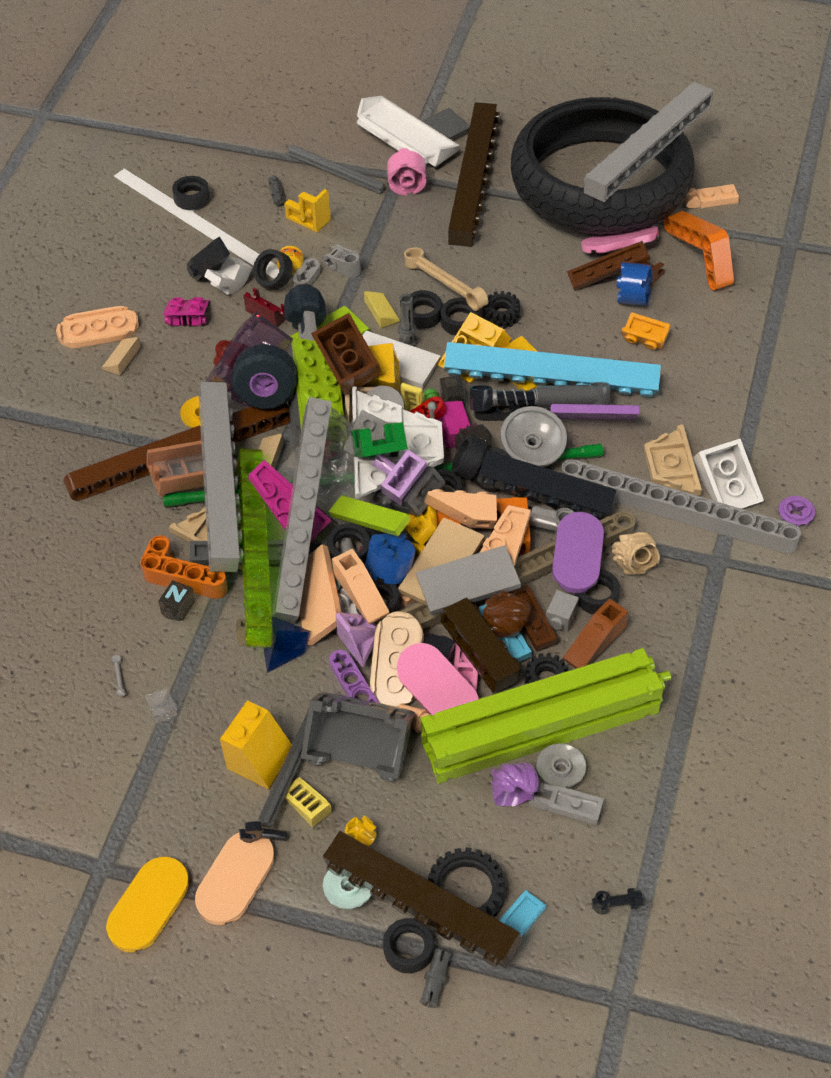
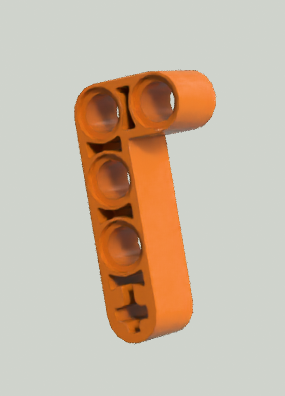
(161, 568)

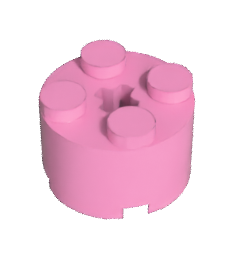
(406, 172)

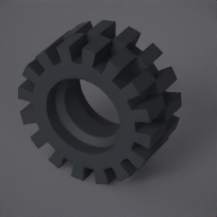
(505, 301)
(543, 664)

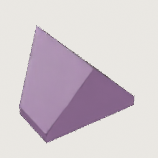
(356, 635)

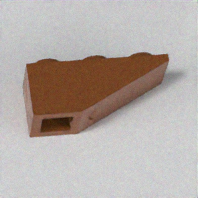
(597, 634)

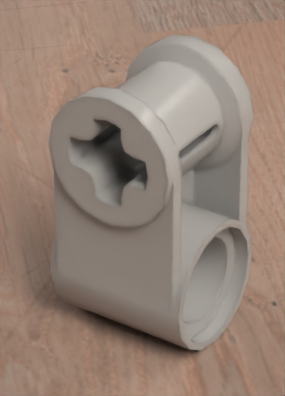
(343, 261)

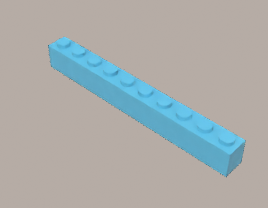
(550, 368)

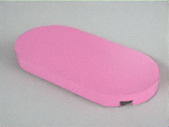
(612, 242)
(433, 679)

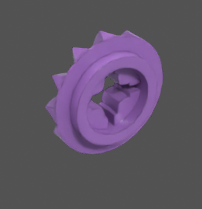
(796, 503)

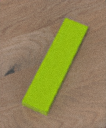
(369, 515)

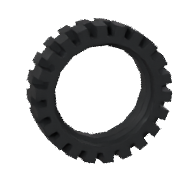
(476, 860)

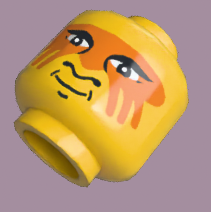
(295, 255)

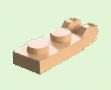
(711, 196)

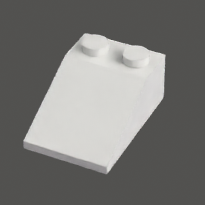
(728, 475)

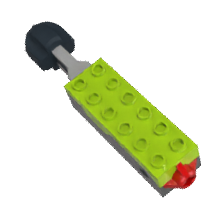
(306, 310)

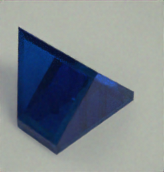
(287, 643)

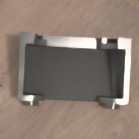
(357, 733)

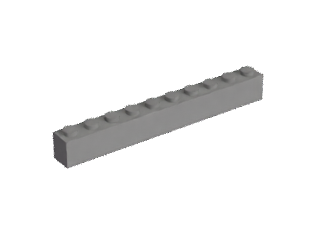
(647, 142)
(218, 477)
(301, 510)

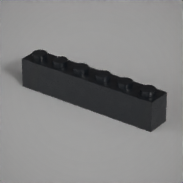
(545, 485)

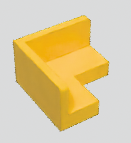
(310, 211)

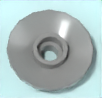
(562, 757)

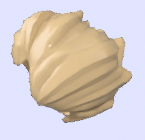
(636, 553)

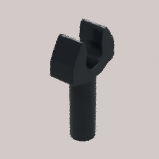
(254, 831)

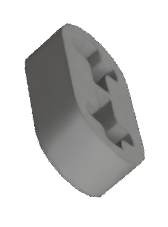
(310, 276)

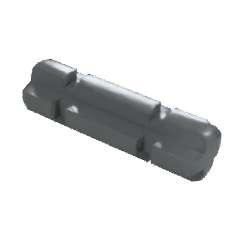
(276, 191)

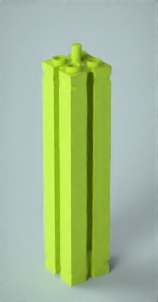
(542, 714)

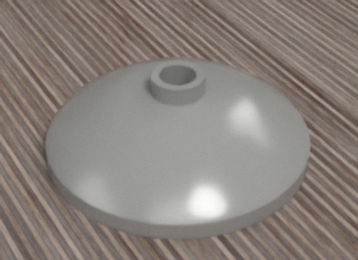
(534, 426)

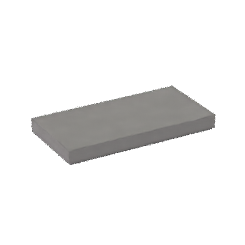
(469, 577)

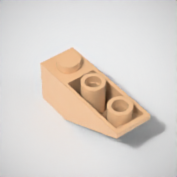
(470, 509)
(359, 586)

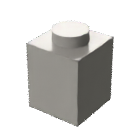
(562, 611)

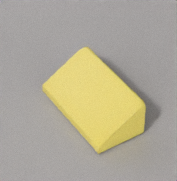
(380, 308)

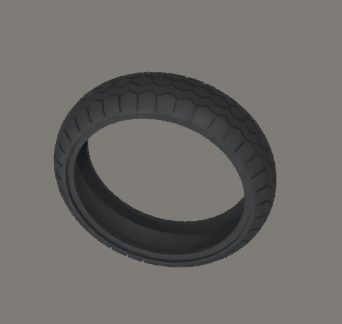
(568, 204)

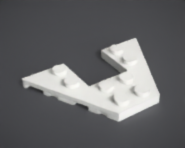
(422, 438)

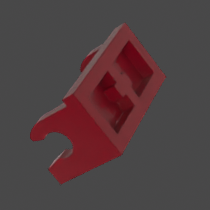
(265, 308)

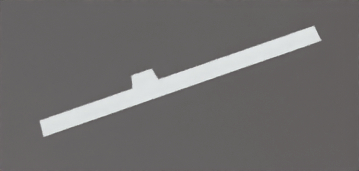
(193, 219)

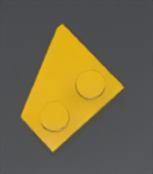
(422, 526)

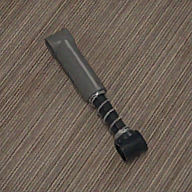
(596, 393)

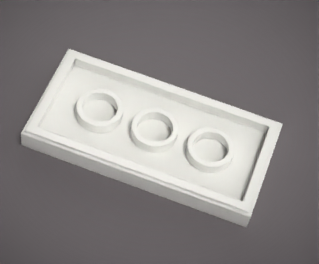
(415, 363)

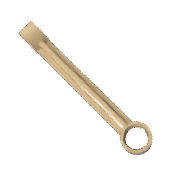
(475, 297)

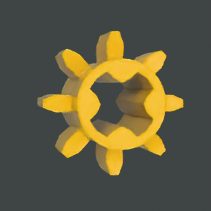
(361, 830)

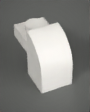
(231, 276)

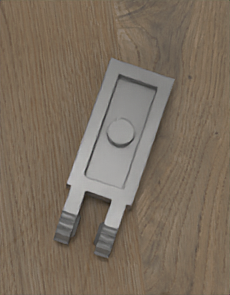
(568, 803)

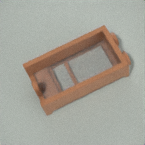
(177, 467)

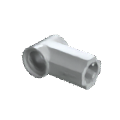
(547, 518)

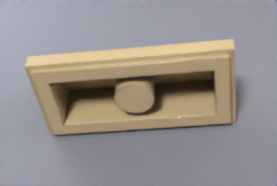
(122, 355)
(271, 448)

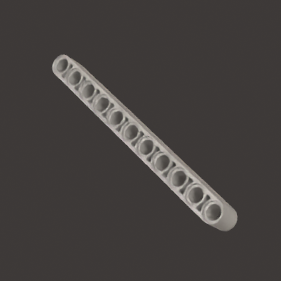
(691, 508)

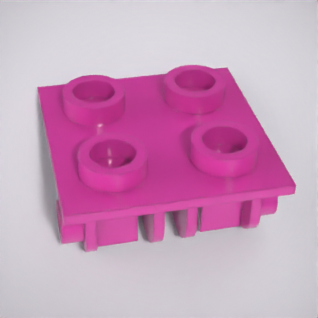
(178, 307)

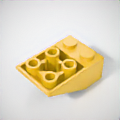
(478, 332)

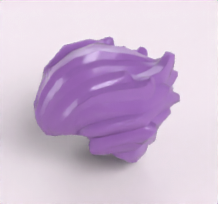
(514, 784)

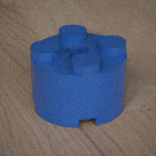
(634, 284)
(389, 557)

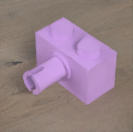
(400, 475)

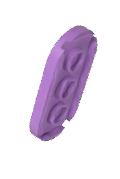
(578, 552)

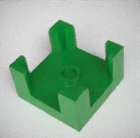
(394, 440)

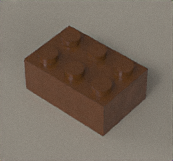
(347, 353)

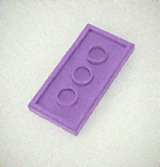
(585, 411)

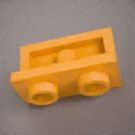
(645, 331)

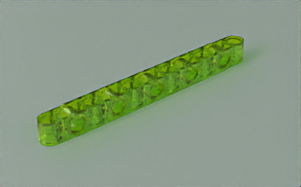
(255, 554)

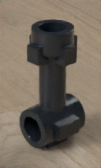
(603, 900)

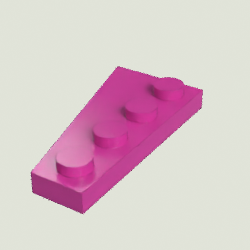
(277, 495)

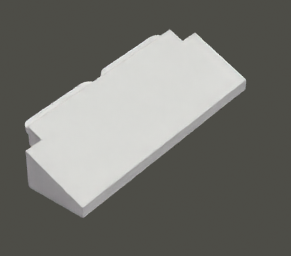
(404, 130)

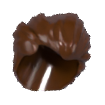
(506, 614)

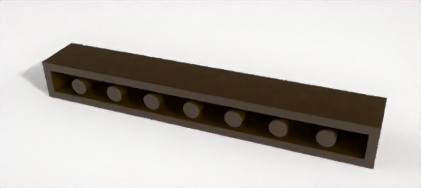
(422, 899)

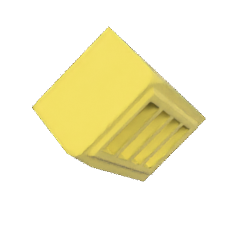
(411, 396)
(318, 813)

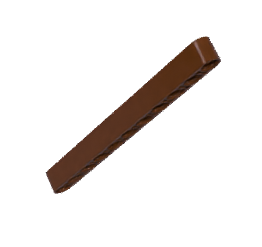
(132, 464)

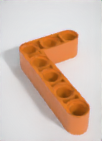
(709, 238)

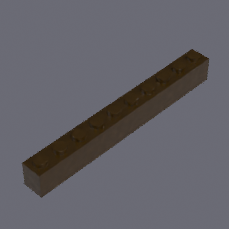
(473, 175)

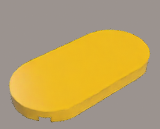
(147, 904)

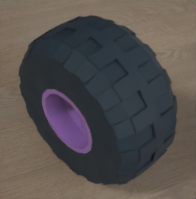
(264, 376)

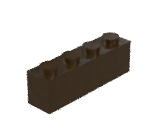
(480, 645)

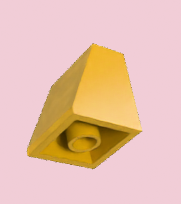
(389, 365)
(255, 745)

